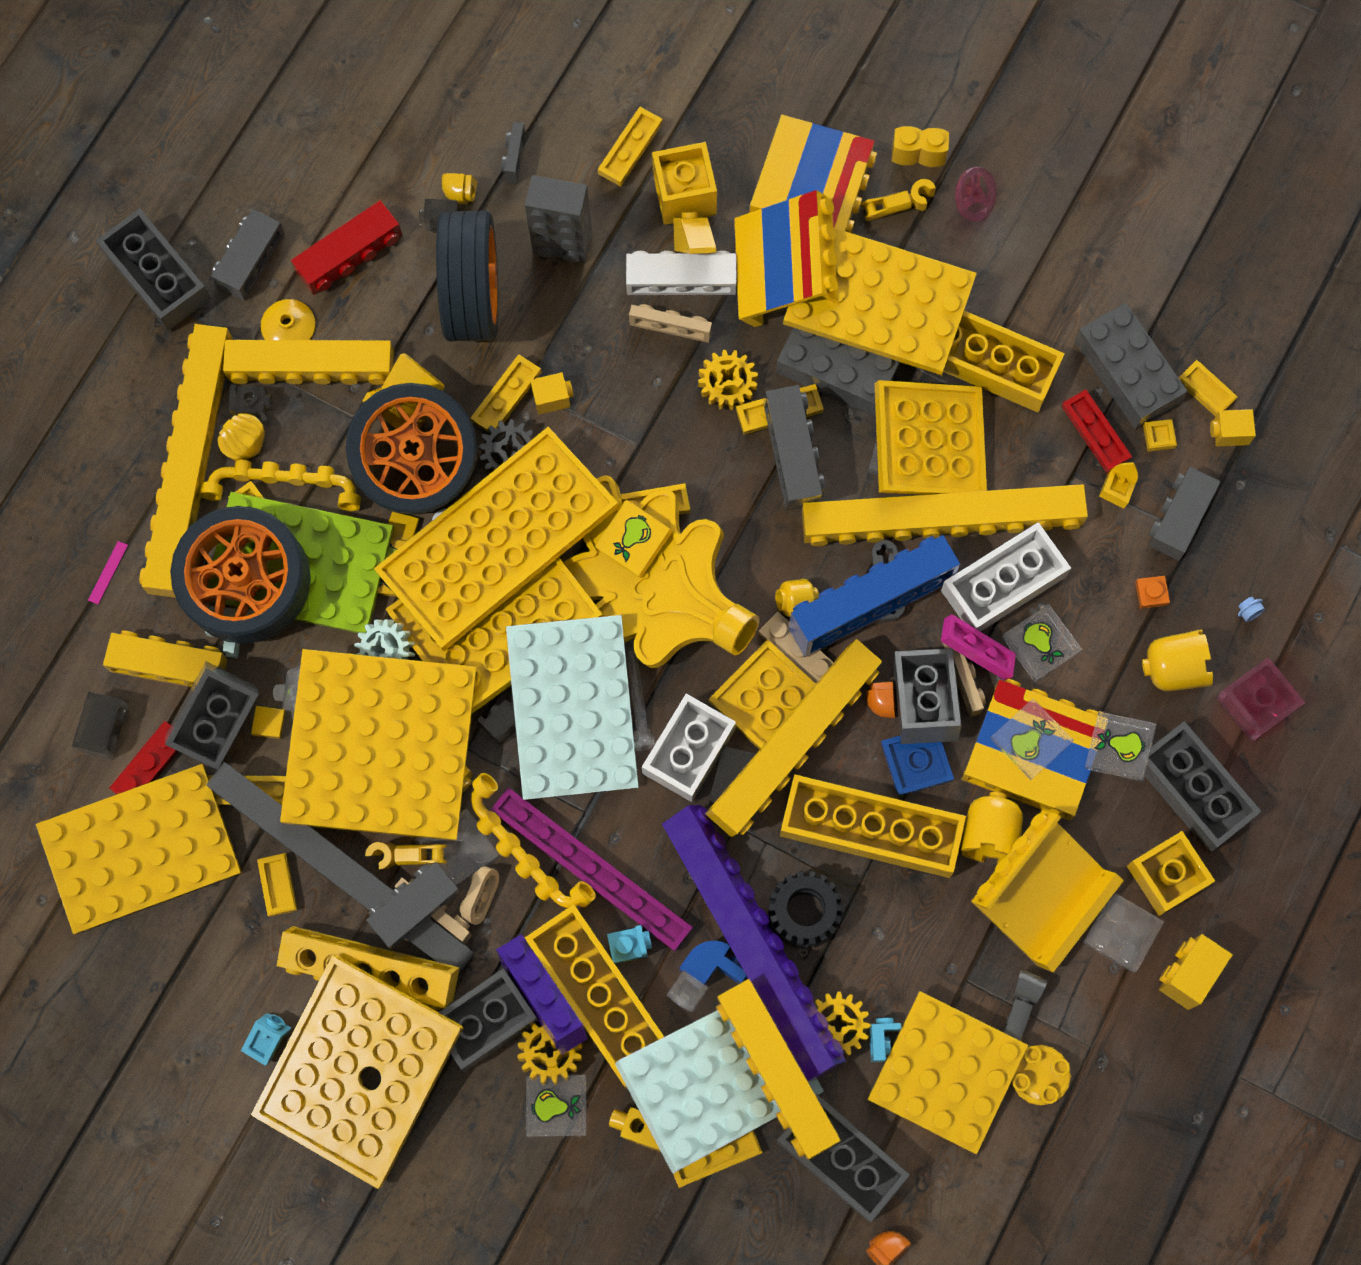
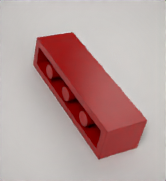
(347, 248)

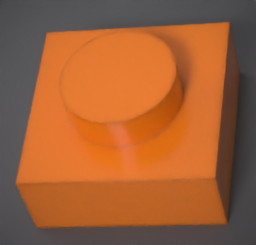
(1152, 592)

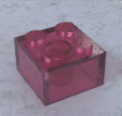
(1260, 699)

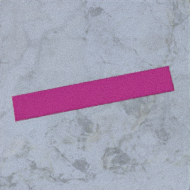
(107, 573)

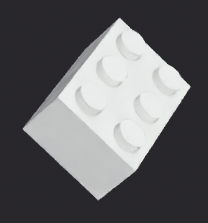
(688, 747)

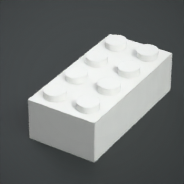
(1006, 578)

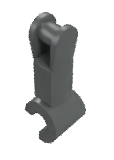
(1028, 990)

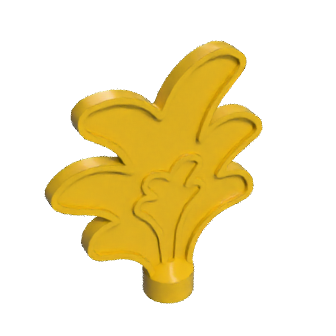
(678, 593)

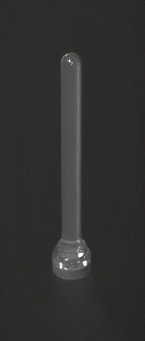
(643, 737)

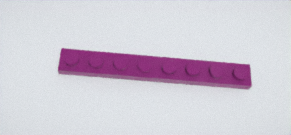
(591, 869)

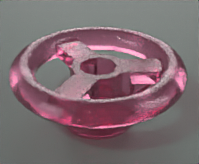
(971, 192)

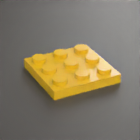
(762, 693)

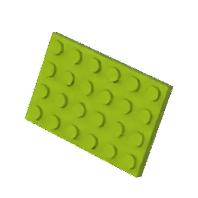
(340, 561)

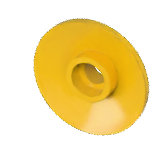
(301, 325)

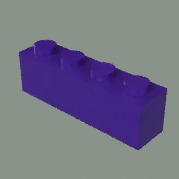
(542, 994)

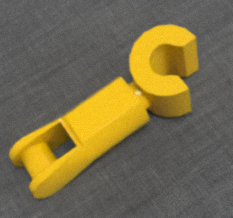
(900, 201)
(406, 854)

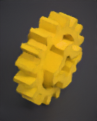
(729, 391)
(852, 1024)
(538, 1054)

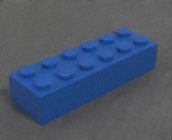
(872, 595)

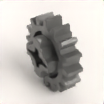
(494, 449)

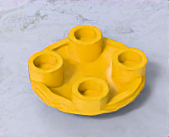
(1042, 1075)

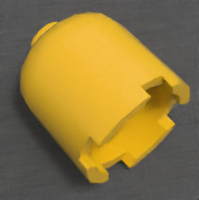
(1178, 662)
(991, 827)

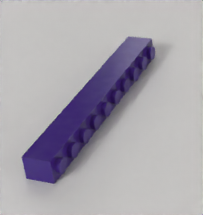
(754, 942)

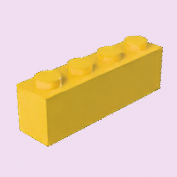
(159, 660)

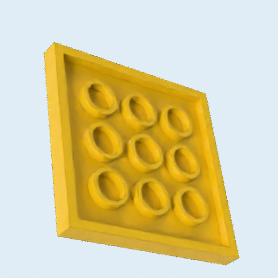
(929, 438)
(947, 1072)

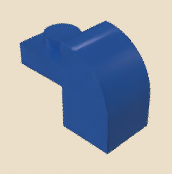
(709, 957)

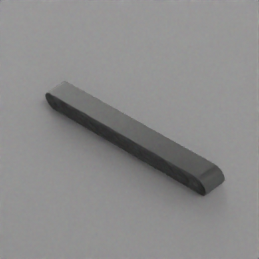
(330, 862)

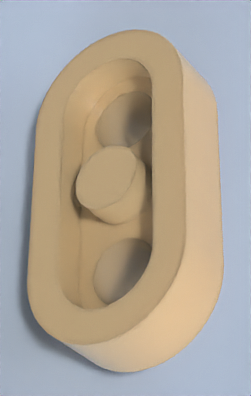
(480, 895)

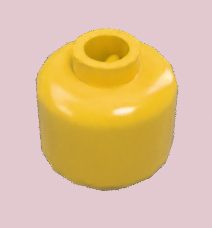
(793, 593)

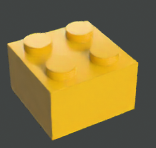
(1170, 873)
(1194, 972)

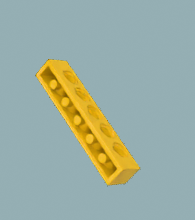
(439, 976)

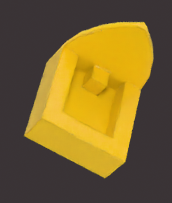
(1120, 484)

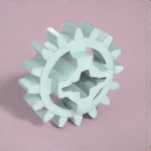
(386, 636)

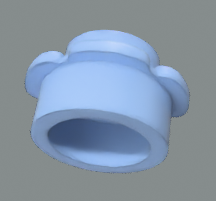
(1251, 609)

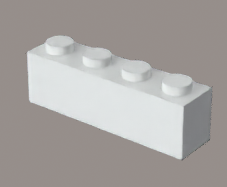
(681, 273)

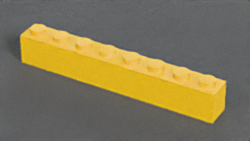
(793, 738)

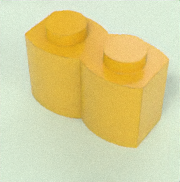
(919, 146)

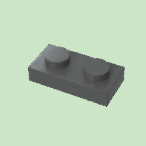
(515, 143)

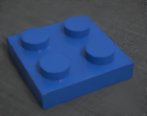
(916, 765)

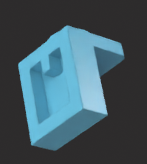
(629, 944)
(265, 1038)
(878, 1043)

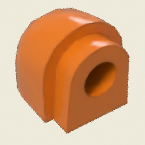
(882, 699)
(887, 1247)

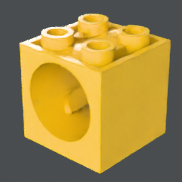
(684, 181)

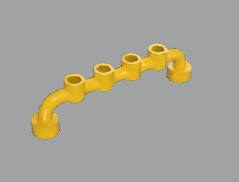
(271, 474)
(528, 865)

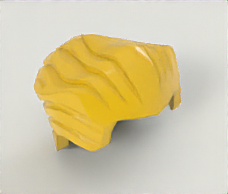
(241, 437)

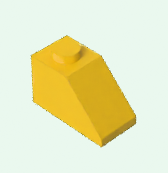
(693, 234)

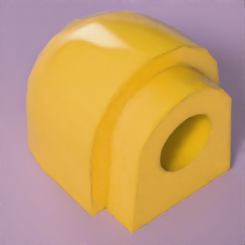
(459, 187)

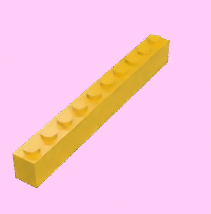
(188, 454)
(943, 514)

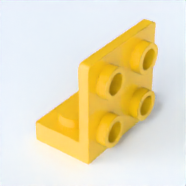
(406, 371)

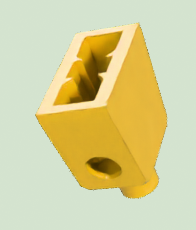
(629, 1126)

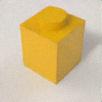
(551, 393)
(1233, 428)

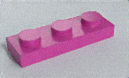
(978, 647)

